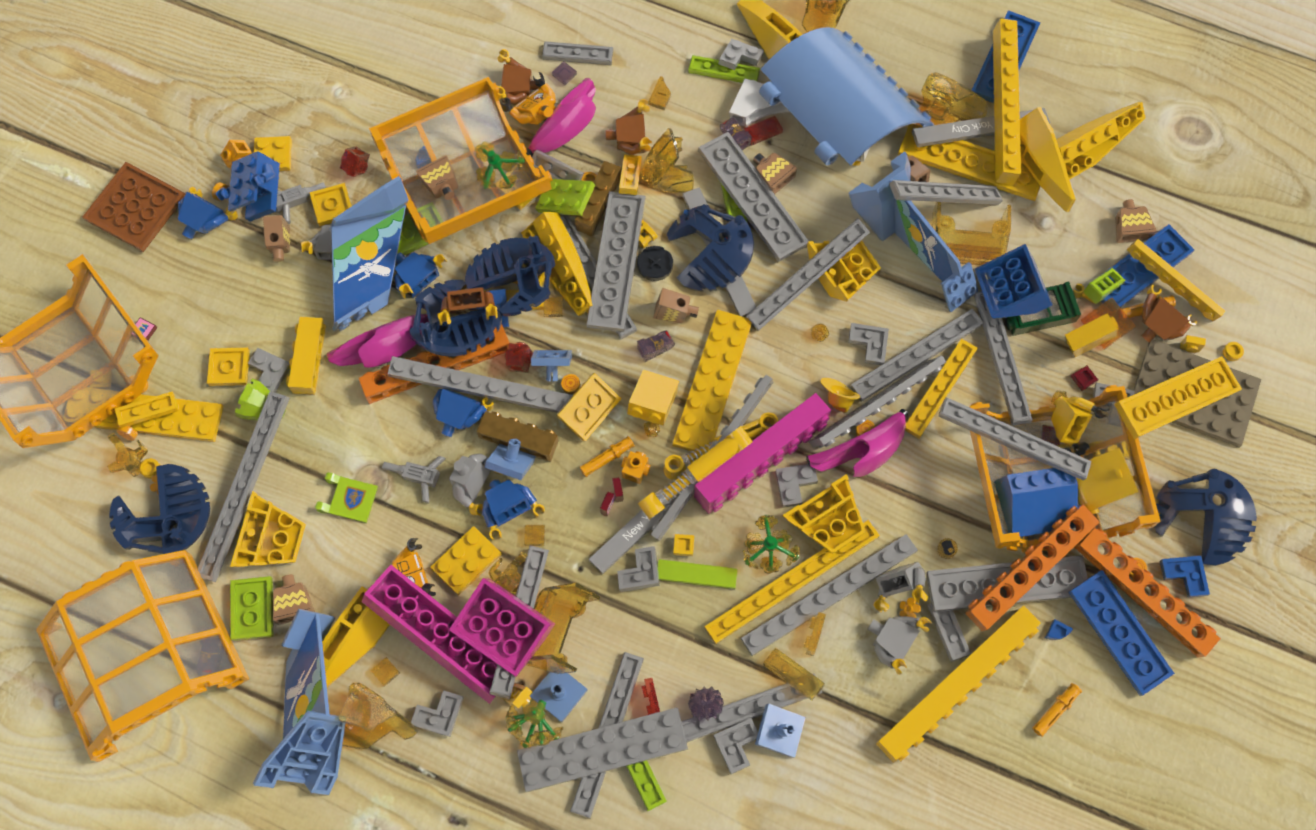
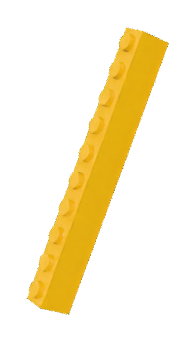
(1006, 102)
(958, 684)

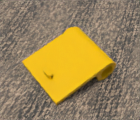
(1106, 481)

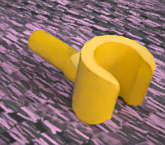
(1080, 287)

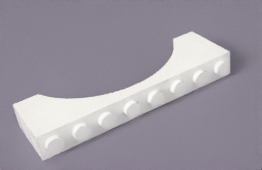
(752, 106)

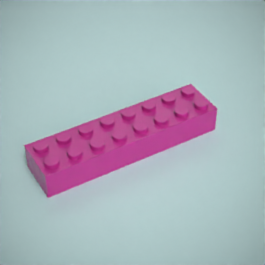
(762, 453)
(428, 626)

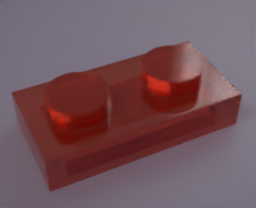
(764, 130)
(649, 691)

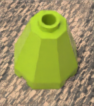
(252, 400)

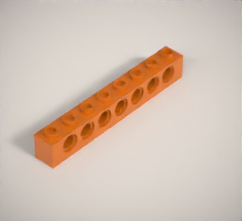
(394, 385)
(1084, 523)
(1206, 636)

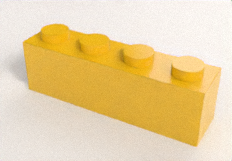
(306, 355)

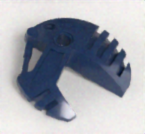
(719, 260)
(511, 262)
(463, 331)
(180, 503)
(1225, 525)

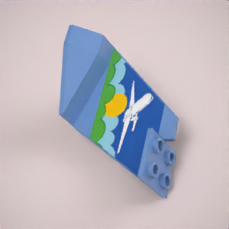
(889, 216)
(366, 252)
(310, 734)

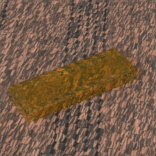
(793, 674)

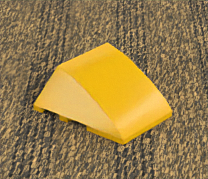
(848, 273)
(829, 516)
(267, 535)

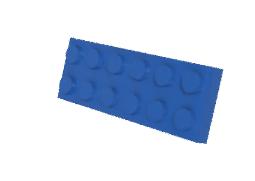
(1026, 31)
(1167, 245)
(1121, 633)

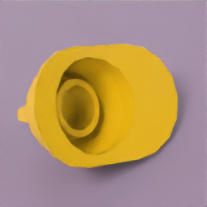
(839, 394)

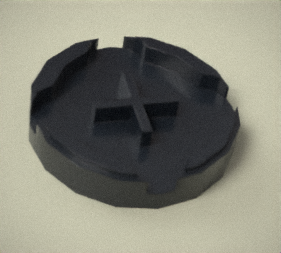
(655, 263)

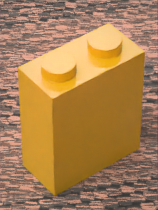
(1092, 334)
(653, 397)

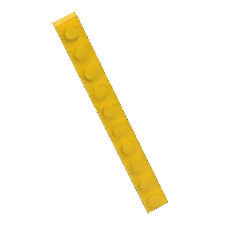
(785, 586)

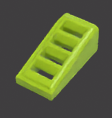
(1095, 293)

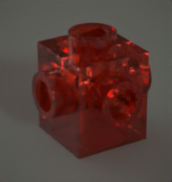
(354, 161)
(518, 357)

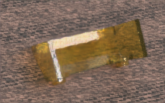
(973, 245)
(560, 606)

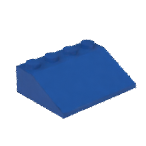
(1013, 284)
(1036, 500)

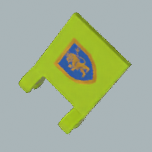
(351, 499)

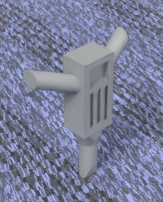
(294, 197)
(419, 474)

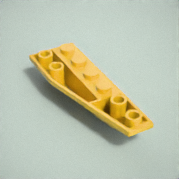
(768, 26)
(1094, 140)
(1043, 158)
(568, 271)
(351, 637)

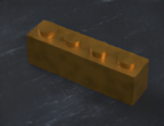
(605, 182)
(533, 440)

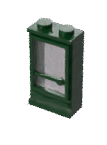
(1062, 312)

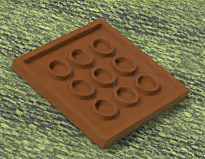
(134, 206)

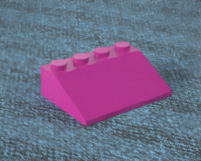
(501, 626)

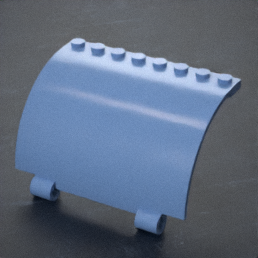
(838, 93)

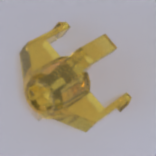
(126, 457)
(509, 578)

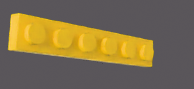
(1175, 280)
(940, 388)

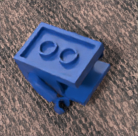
(252, 185)

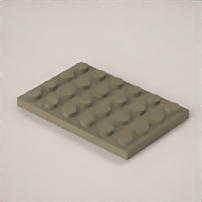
(1222, 420)

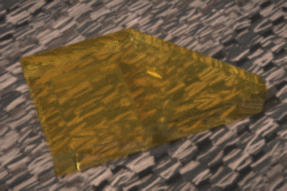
(660, 95)

